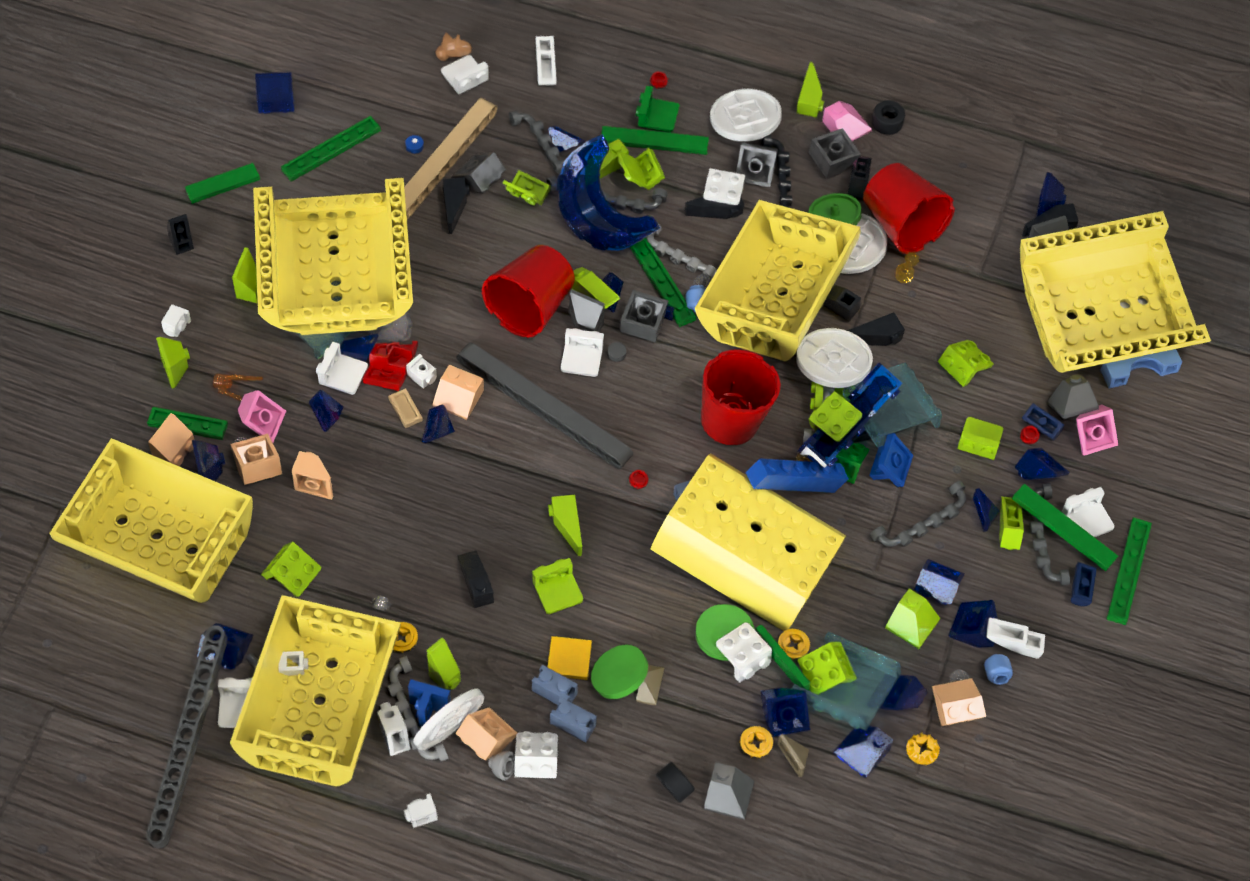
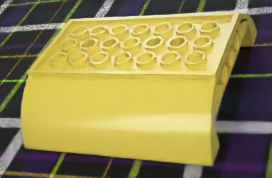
(298, 267)
(1097, 271)

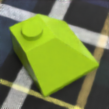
(246, 278)
(173, 359)
(913, 619)

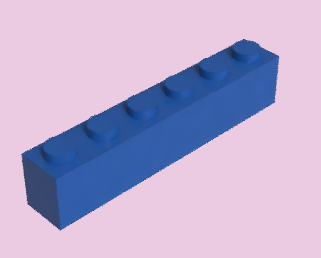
(796, 476)

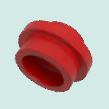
(659, 80)
(1029, 435)
(638, 479)

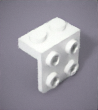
(465, 73)
(724, 186)
(582, 352)
(340, 370)
(1089, 512)
(745, 651)
(231, 700)
(536, 755)

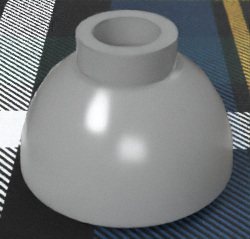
(503, 764)

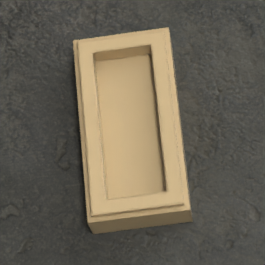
(405, 408)

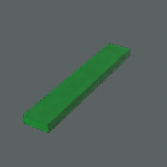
(657, 140)
(330, 148)
(662, 281)
(1065, 527)
(1129, 571)

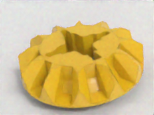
(796, 636)
(411, 637)
(762, 735)
(926, 757)

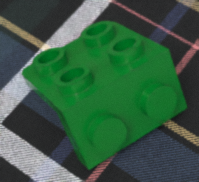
(656, 113)

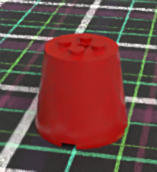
(908, 207)
(529, 290)
(737, 395)

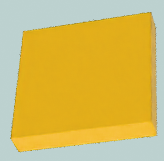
(570, 657)

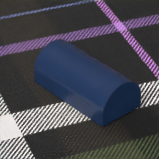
(1043, 422)
(1083, 584)

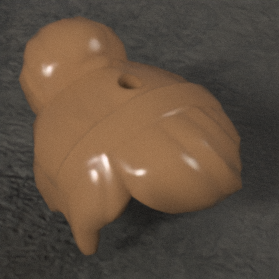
(452, 48)

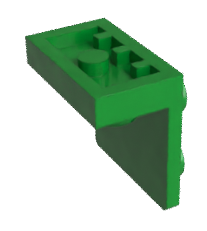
(852, 459)

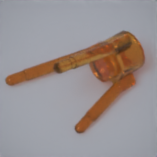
(224, 381)

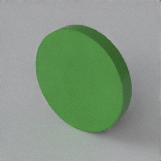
(837, 207)
(717, 623)
(619, 671)

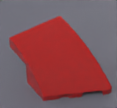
(389, 364)

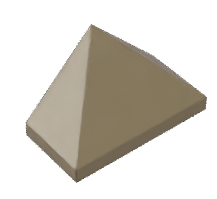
(650, 688)
(794, 752)

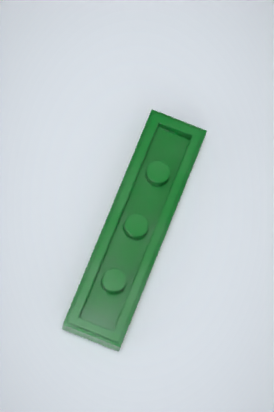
(222, 183)
(197, 424)
(784, 660)

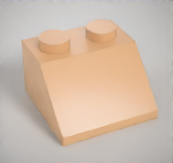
(459, 391)
(171, 441)
(256, 459)
(311, 476)
(958, 702)
(486, 733)

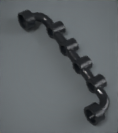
(783, 170)

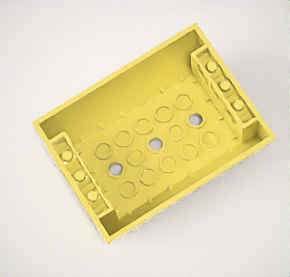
(743, 297)
(156, 500)
(734, 558)
(283, 707)

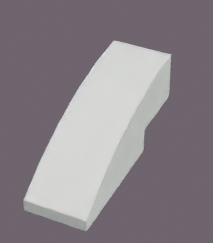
(545, 60)
(1016, 638)

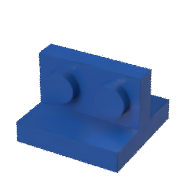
(892, 461)
(426, 699)

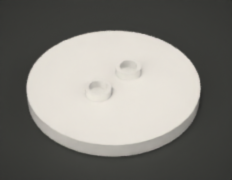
(745, 115)
(869, 248)
(834, 358)
(448, 719)

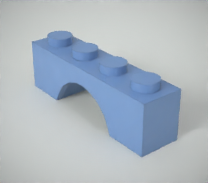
(1163, 363)

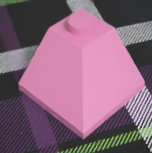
(845, 116)
(261, 414)
(1096, 430)

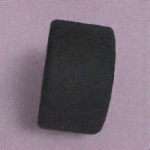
(891, 109)
(675, 782)

